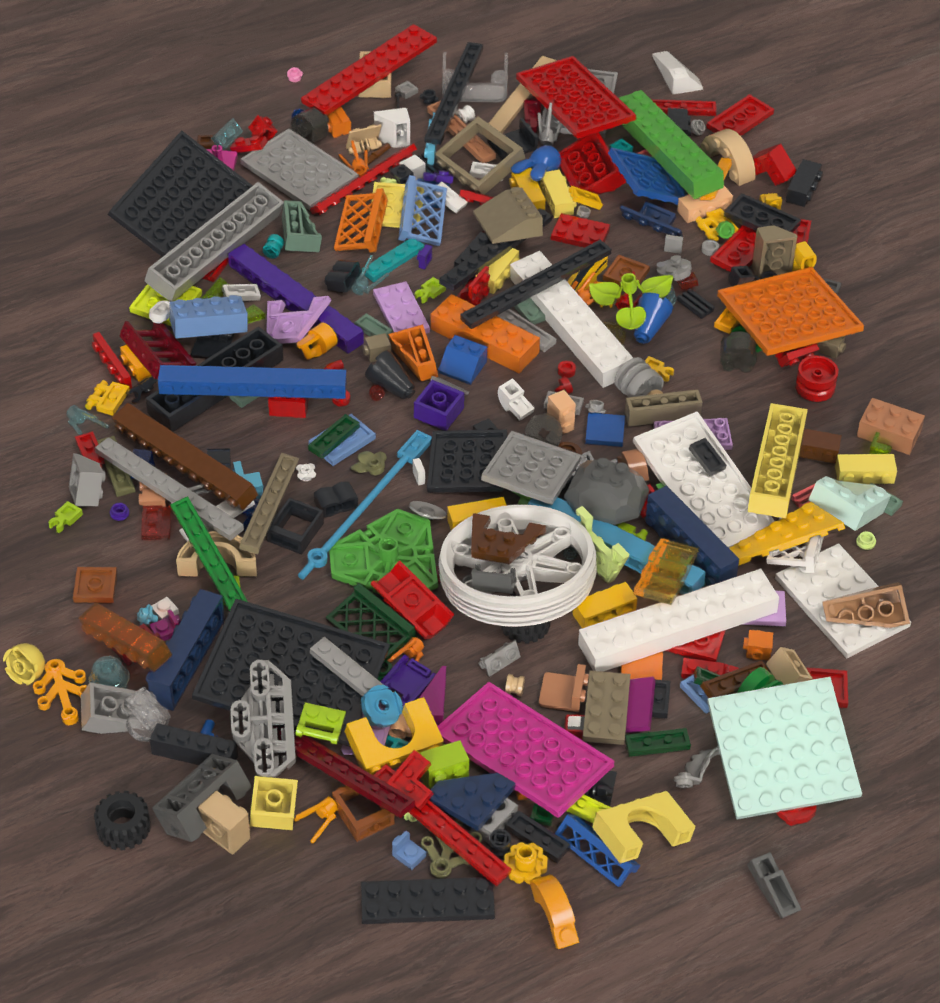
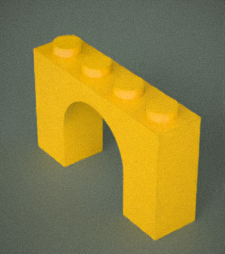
(373, 755)

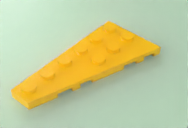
(787, 532)

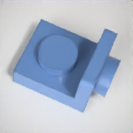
(407, 851)

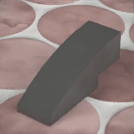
(774, 885)

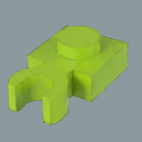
(430, 289)
(65, 515)

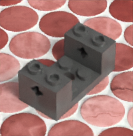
(178, 808)

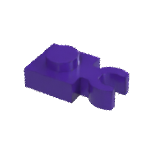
(442, 176)

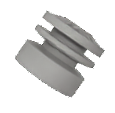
(637, 378)

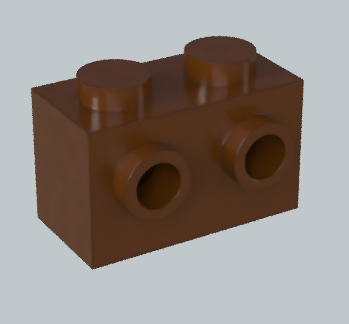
(820, 446)

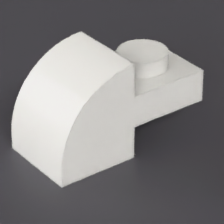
(512, 399)

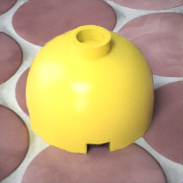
(24, 663)

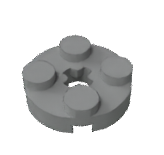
(675, 266)

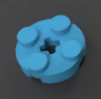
(374, 714)

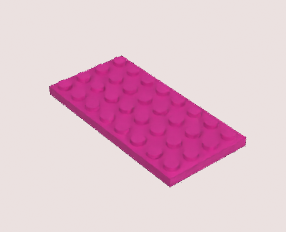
(526, 748)

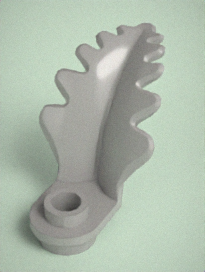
(695, 768)

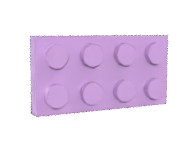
(400, 307)

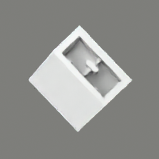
(394, 127)

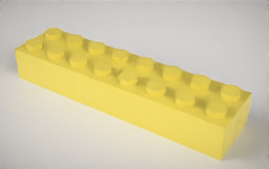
(777, 461)

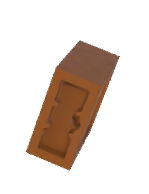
(365, 826)

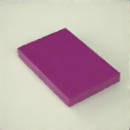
(640, 704)

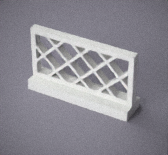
(809, 553)

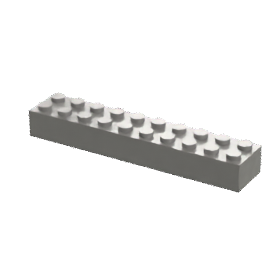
(213, 242)

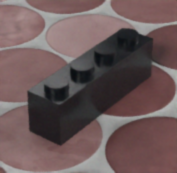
(189, 745)

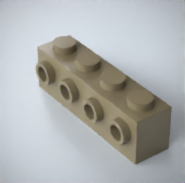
(662, 407)

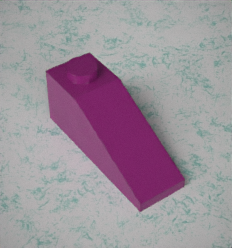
(435, 695)

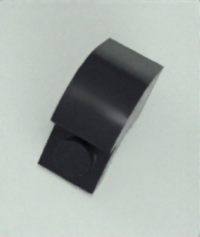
(741, 275)

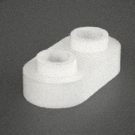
(160, 312)

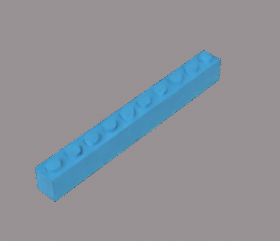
(637, 548)

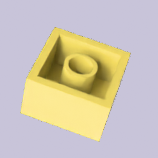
(273, 803)

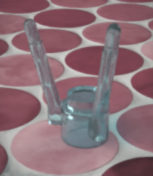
(361, 284)
(78, 415)

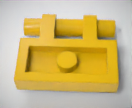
(713, 218)
(110, 401)

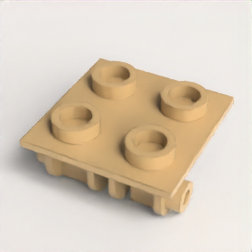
(365, 136)

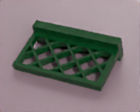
(380, 610)

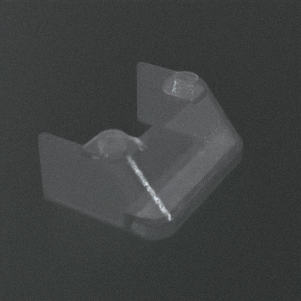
(481, 92)

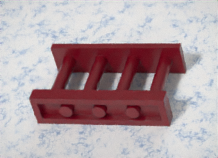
(162, 339)

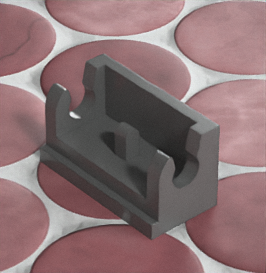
(493, 581)

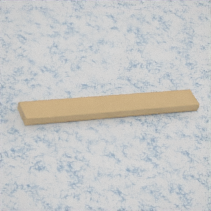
(514, 103)

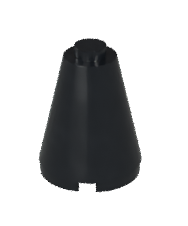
(390, 375)

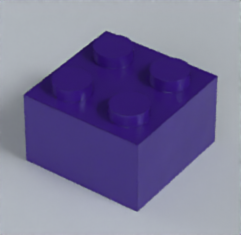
(439, 405)

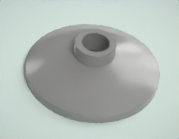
(427, 510)

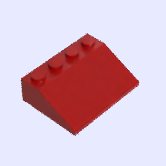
(590, 165)

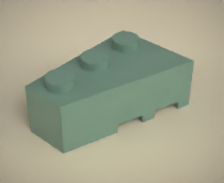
(298, 229)

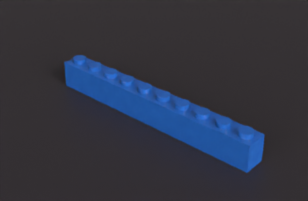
(252, 381)

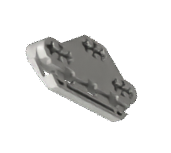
(260, 716)

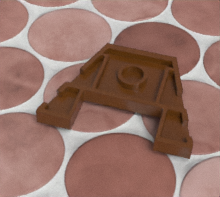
(500, 545)

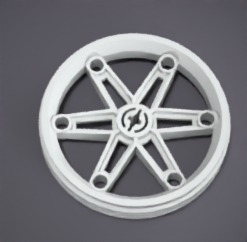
(532, 565)

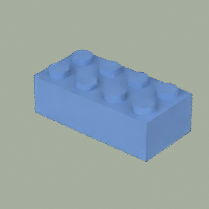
(208, 316)

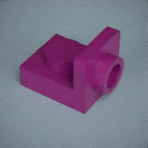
(166, 626)

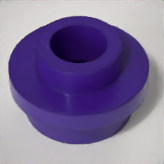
(119, 511)

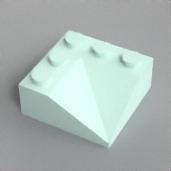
(850, 501)

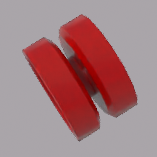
(816, 378)

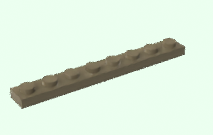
(269, 504)

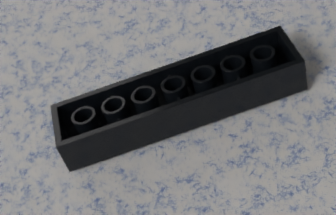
(251, 350)

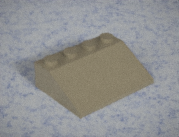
(509, 217)

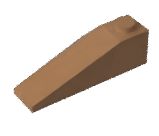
(872, 607)

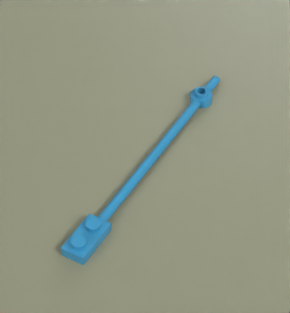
(410, 450)

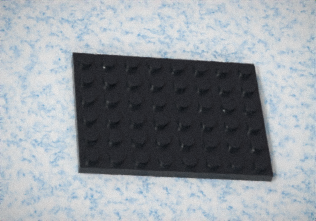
(177, 195)
(285, 640)

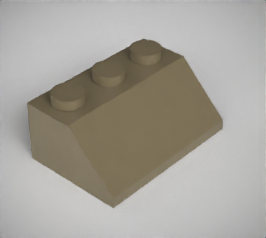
(773, 250)

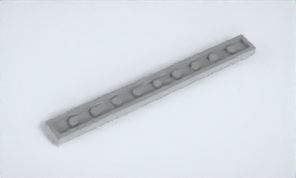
(168, 487)

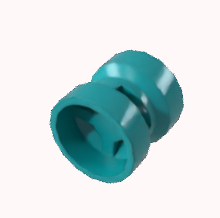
(273, 246)

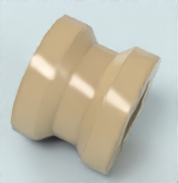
(515, 685)

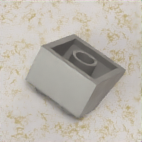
(86, 481)

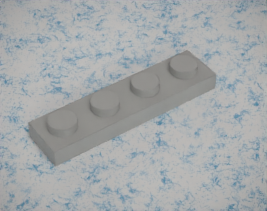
(343, 666)

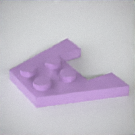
(293, 326)

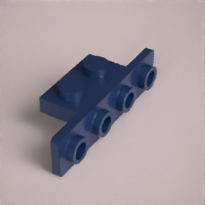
(653, 216)

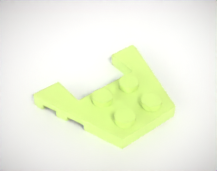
(608, 560)

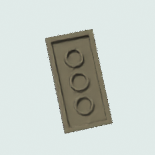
(606, 707)

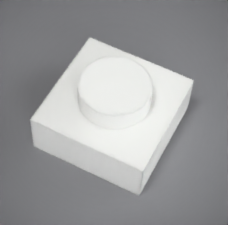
(161, 607)

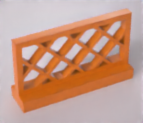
(373, 221)

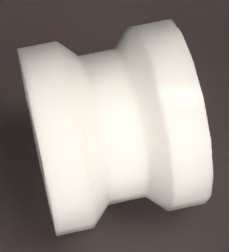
(465, 114)

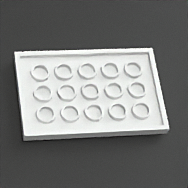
(834, 577)

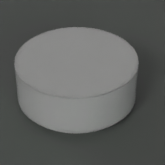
(709, 247)

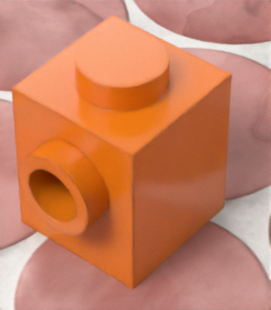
(758, 645)

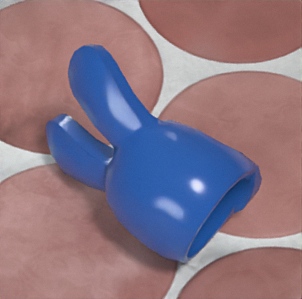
(541, 161)

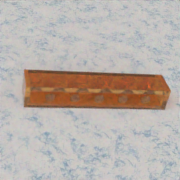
(125, 637)

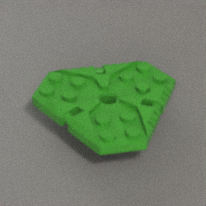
(393, 539)

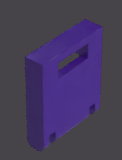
(408, 680)

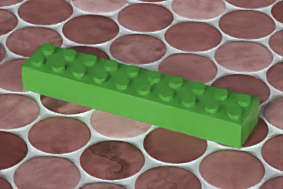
(672, 147)

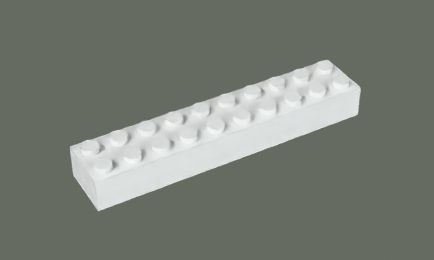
(574, 322)
(686, 620)

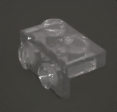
(147, 709)

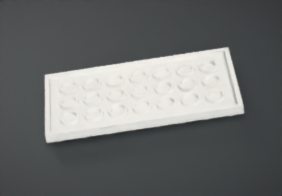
(716, 499)

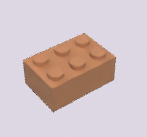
(895, 424)

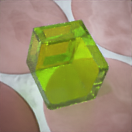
(879, 448)

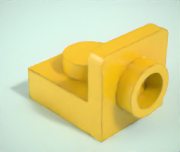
(772, 200)

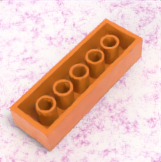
(504, 341)

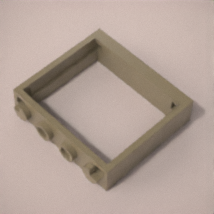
(497, 173)

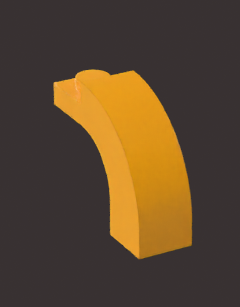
(552, 898)

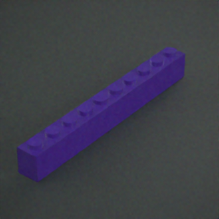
(295, 296)

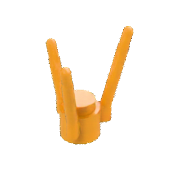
(326, 809)

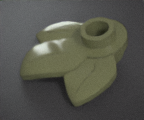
(370, 463)

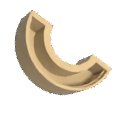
(731, 146)
(244, 562)

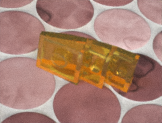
(666, 571)

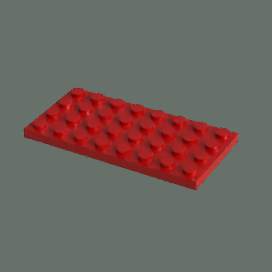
(576, 97)

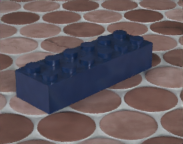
(679, 524)
(188, 648)

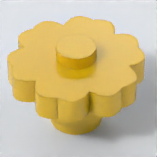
(526, 862)

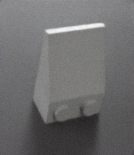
(104, 709)

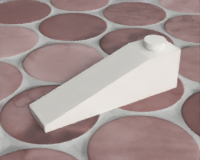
(676, 74)

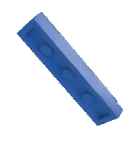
(588, 833)

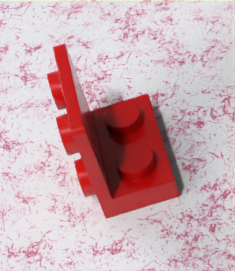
(477, 289)

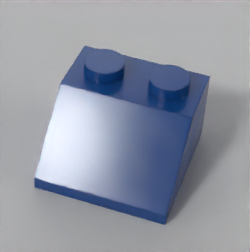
(463, 359)

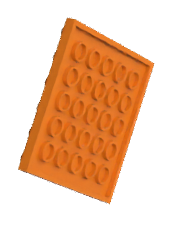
(790, 311)

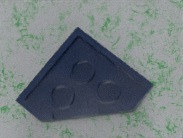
(472, 797)

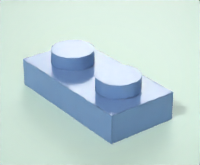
(695, 693)

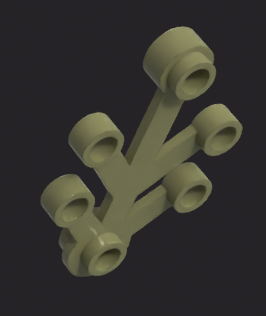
(444, 860)

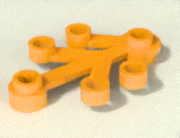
(69, 713)

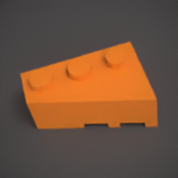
(414, 351)

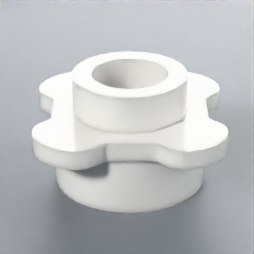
(306, 472)

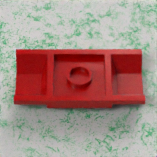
(413, 601)

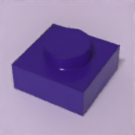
(425, 256)

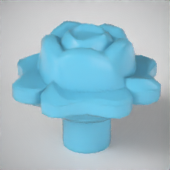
(146, 615)

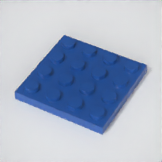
(646, 176)

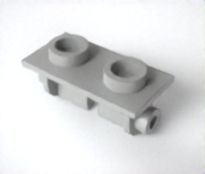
(501, 658)

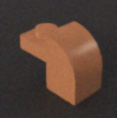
(636, 461)

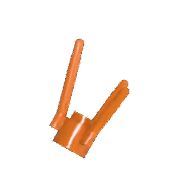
(358, 165)
(584, 293)
(411, 649)

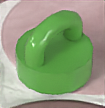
(725, 229)

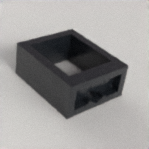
(291, 540)

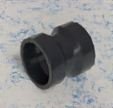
(500, 843)

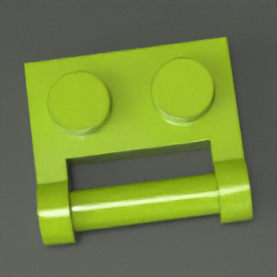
(321, 718)

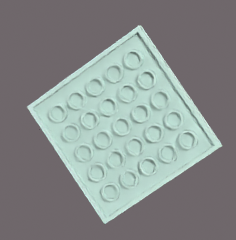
(784, 748)

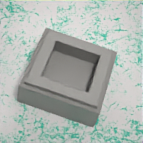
(406, 89)
(673, 244)

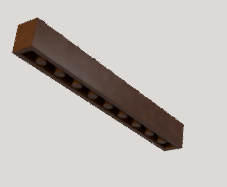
(185, 457)

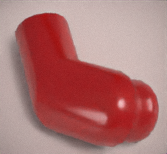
(335, 365)

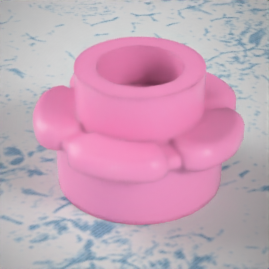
(294, 74)

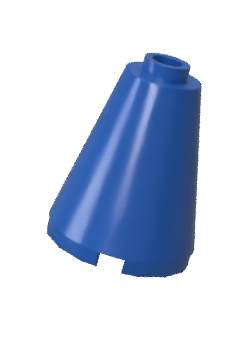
(657, 313)

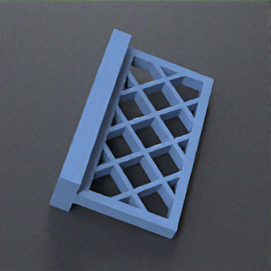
(408, 212)

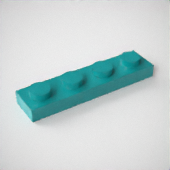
(393, 259)

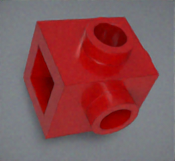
(262, 127)

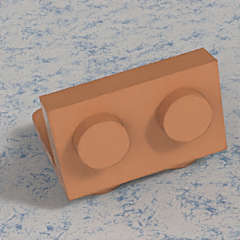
(564, 691)

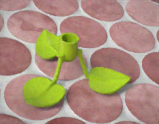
(631, 317)

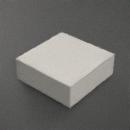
(418, 471)

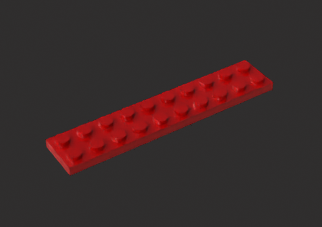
(369, 70)

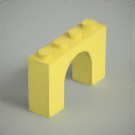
(658, 809)

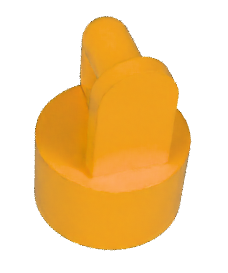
(321, 338)

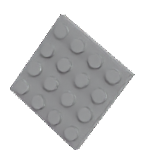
(531, 467)

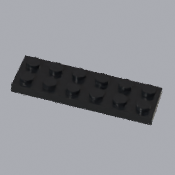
(427, 900)

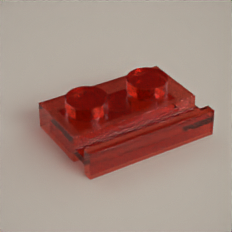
(156, 522)

